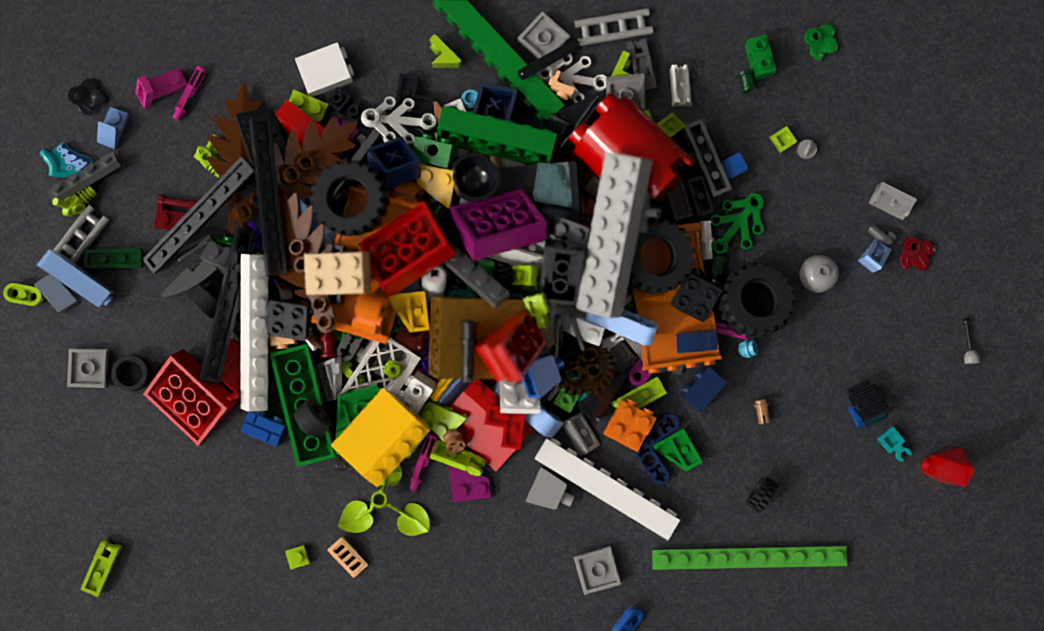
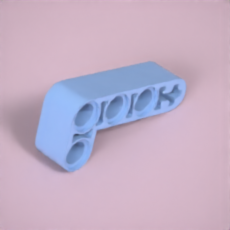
(629, 325)
(545, 422)

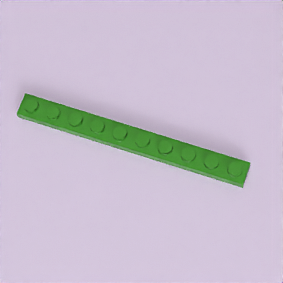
(749, 557)

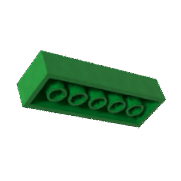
(496, 137)
(297, 383)

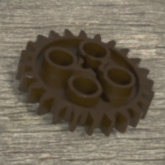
(584, 368)

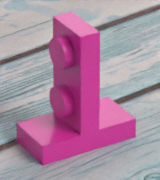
(159, 86)

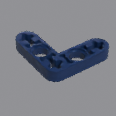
(648, 442)

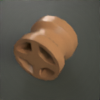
(454, 441)

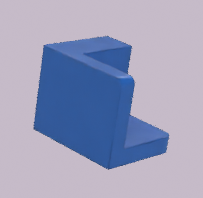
(734, 166)

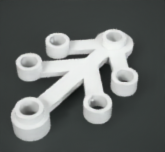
(569, 78)
(395, 119)

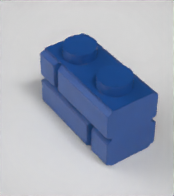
(264, 428)

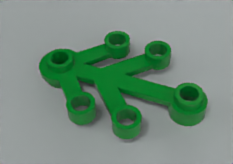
(740, 221)

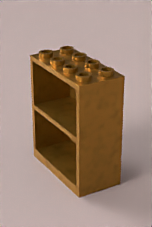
(446, 331)

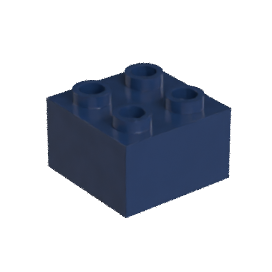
(496, 102)
(394, 162)
(702, 389)

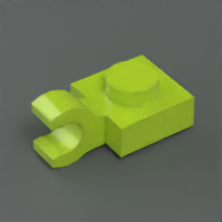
(538, 307)

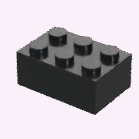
(561, 271)

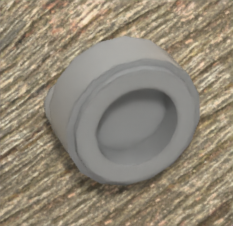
(806, 149)

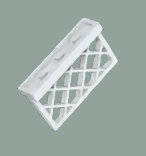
(393, 385)

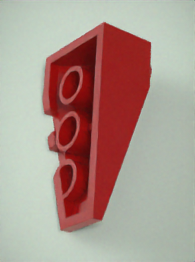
(294, 118)
(948, 467)

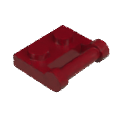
(167, 219)

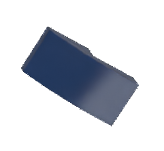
(696, 341)

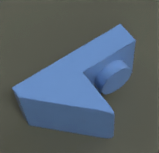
(112, 128)

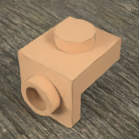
(562, 90)

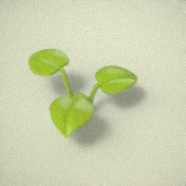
(357, 516)

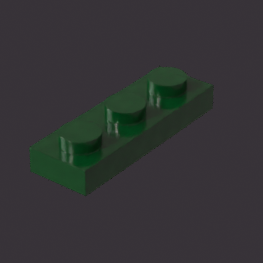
(113, 258)

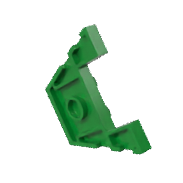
(351, 404)

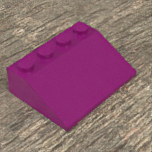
(499, 224)

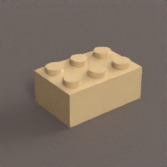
(337, 273)

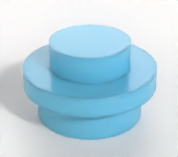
(469, 98)

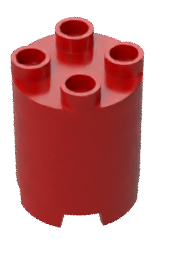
(631, 132)

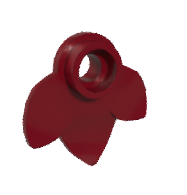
(918, 256)

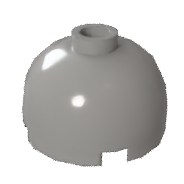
(819, 273)

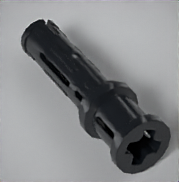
(469, 341)

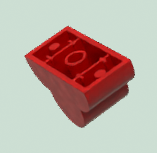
(512, 347)

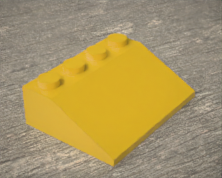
(380, 437)

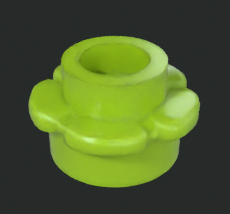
(388, 369)

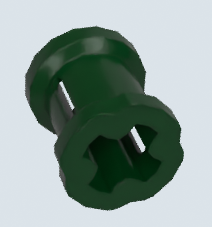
(747, 81)

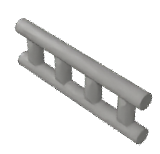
(621, 18)
(75, 230)

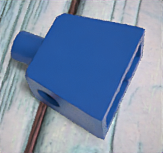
(542, 375)

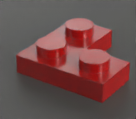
(512, 426)

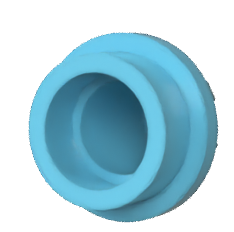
(748, 348)

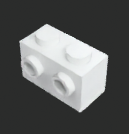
(417, 391)

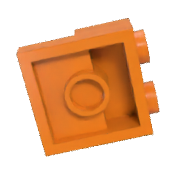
(629, 424)

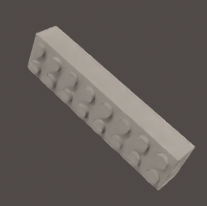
(613, 234)

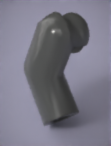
(881, 236)

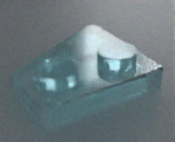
(549, 185)

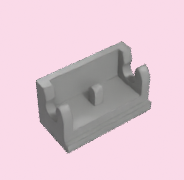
(892, 201)

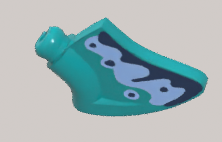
(64, 161)

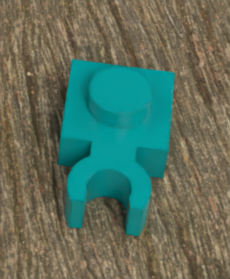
(893, 441)

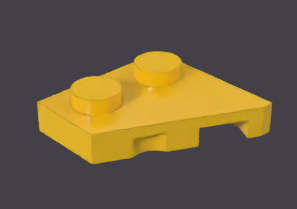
(437, 183)
(411, 309)

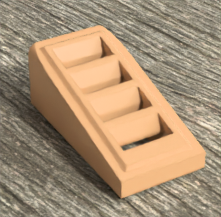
(332, 550)

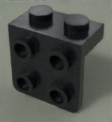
(697, 294)
(290, 319)

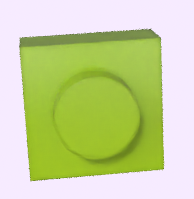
(783, 139)
(297, 557)

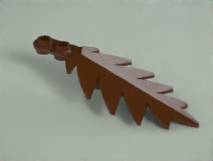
(234, 149)
(302, 164)
(296, 236)

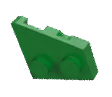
(679, 449)

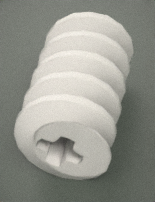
(434, 282)

